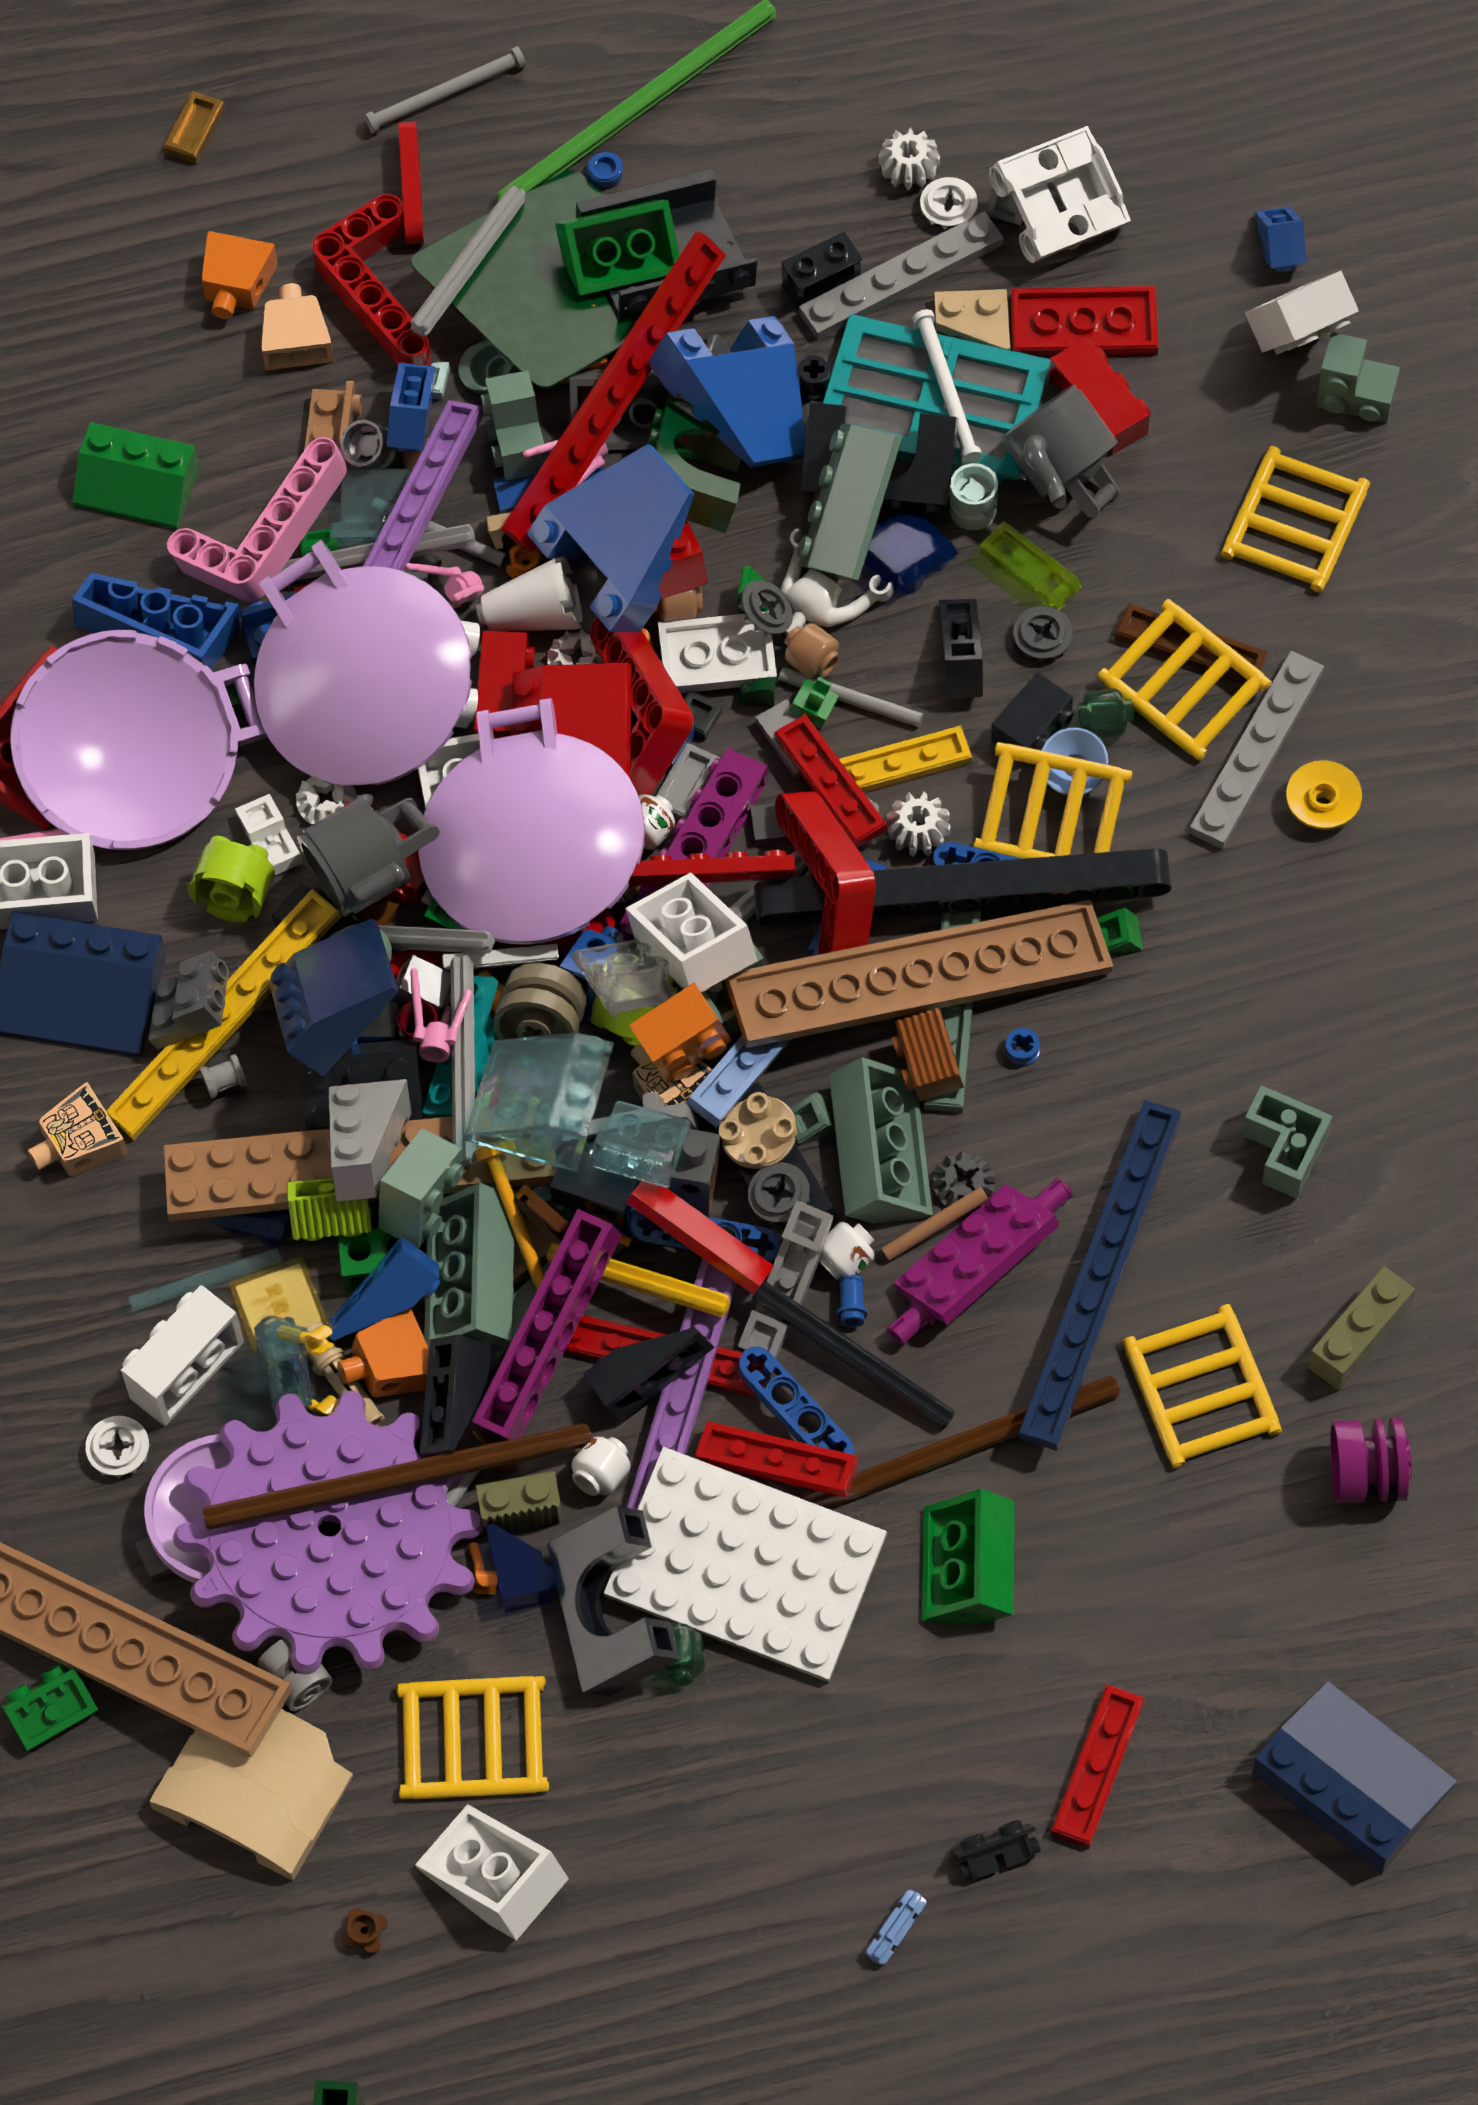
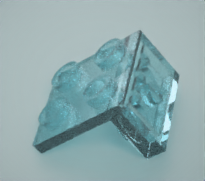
(366, 503)
(641, 1144)

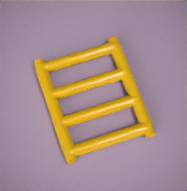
(1330, 548)
(1199, 635)
(1044, 762)
(1238, 1353)
(494, 1783)

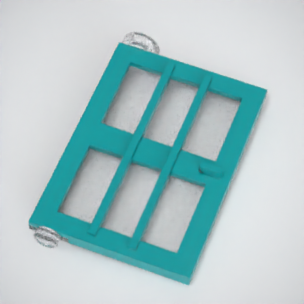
(890, 381)

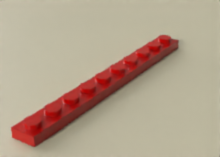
(616, 385)

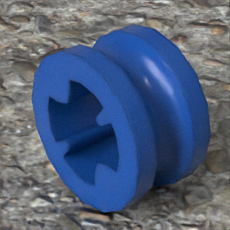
(1025, 1036)

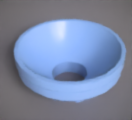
(1075, 743)

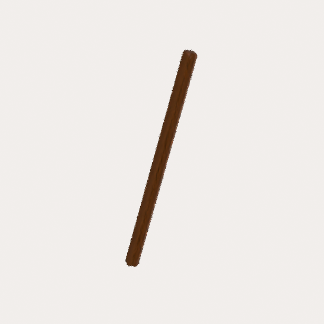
(954, 1448)
(395, 1476)

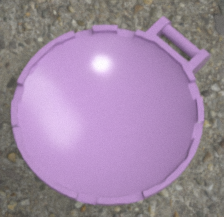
(360, 671)
(129, 738)
(532, 832)

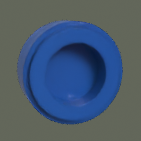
(605, 170)

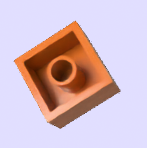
(681, 1033)

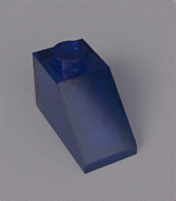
(520, 1571)

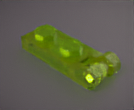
(1029, 565)

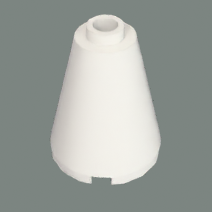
(534, 601)

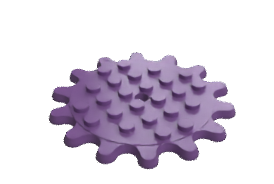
(317, 1586)

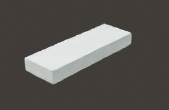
(507, 957)

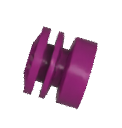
(1369, 1460)

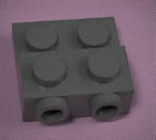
(189, 1001)

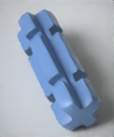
(896, 1927)

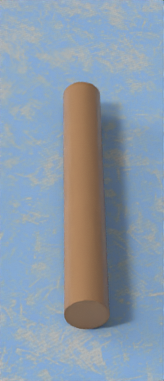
(935, 1223)

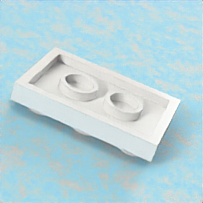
(715, 653)

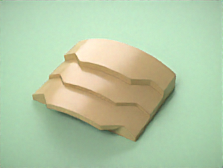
(260, 1802)

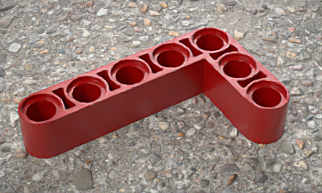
(366, 288)
(657, 703)
(834, 864)

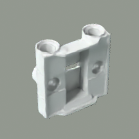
(1084, 186)

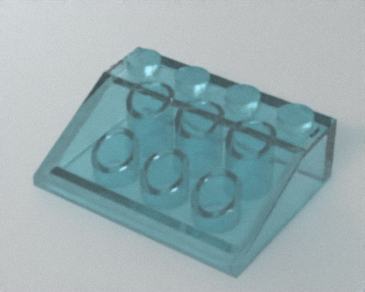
(540, 1097)

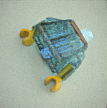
(285, 1363)

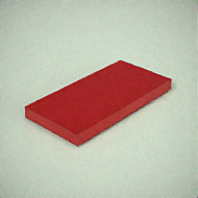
(1113, 318)

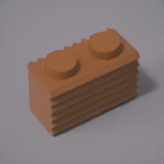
(928, 1054)

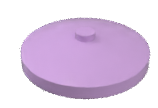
(171, 1505)

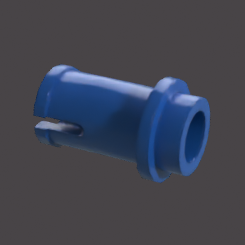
(851, 1301)

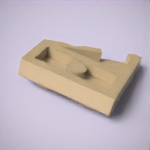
(974, 316)

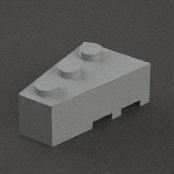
(363, 1134)

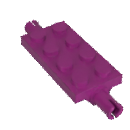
(975, 1256)

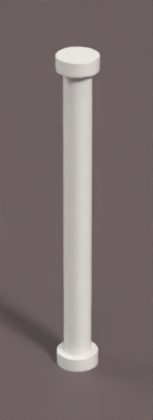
(924, 321)

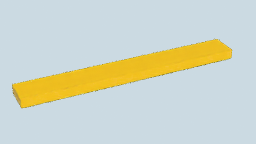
(243, 995)

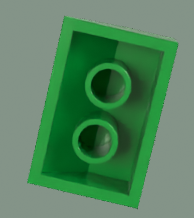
(618, 246)
(135, 475)
(968, 1559)

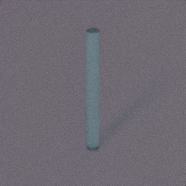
(205, 1279)

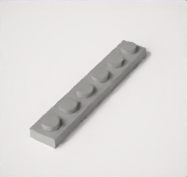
(901, 275)
(1256, 750)

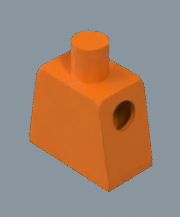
(236, 272)
(388, 1357)

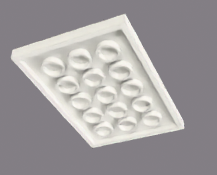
(748, 1564)

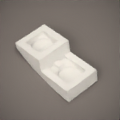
(267, 829)

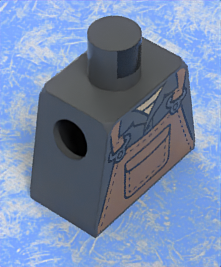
(698, 1167)

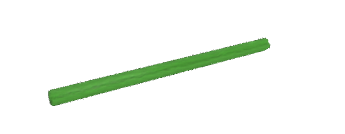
(645, 97)

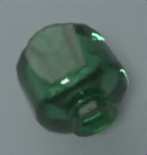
(1105, 713)
(691, 1656)

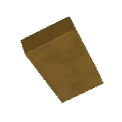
(194, 127)

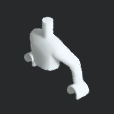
(816, 595)

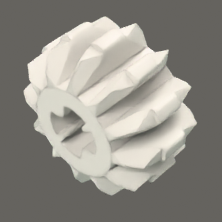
(909, 159)
(905, 831)

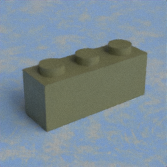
(1361, 1328)

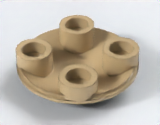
(758, 1131)

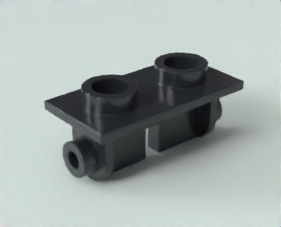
(1010, 1842)

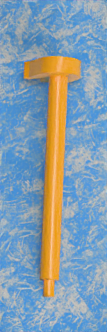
(512, 1211)

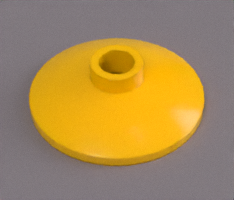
(1327, 781)

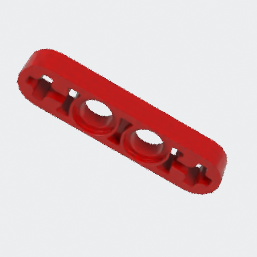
(411, 183)

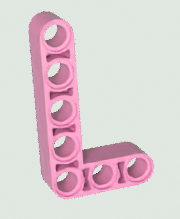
(319, 471)

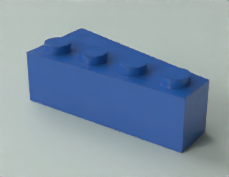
(193, 622)

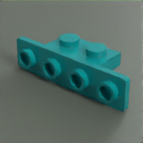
(439, 1097)

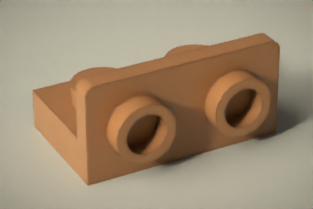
(332, 413)

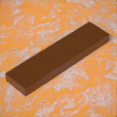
(1138, 619)

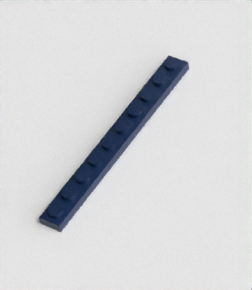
(1100, 1276)

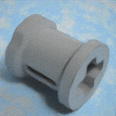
(223, 1076)

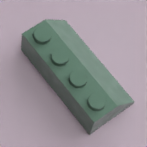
(848, 501)
(879, 1144)
(474, 1269)

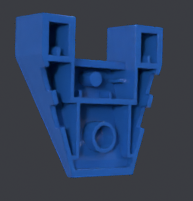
(743, 393)
(626, 527)

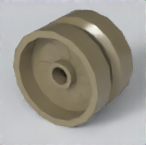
(539, 1002)

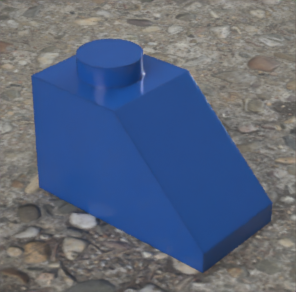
(1281, 238)

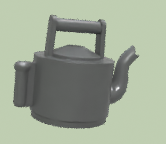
(1064, 448)
(361, 853)

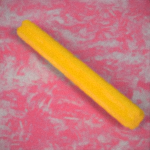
(660, 1286)

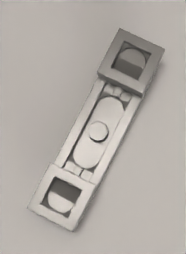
(791, 1274)

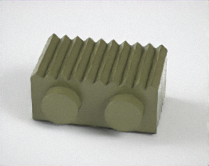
(520, 1502)

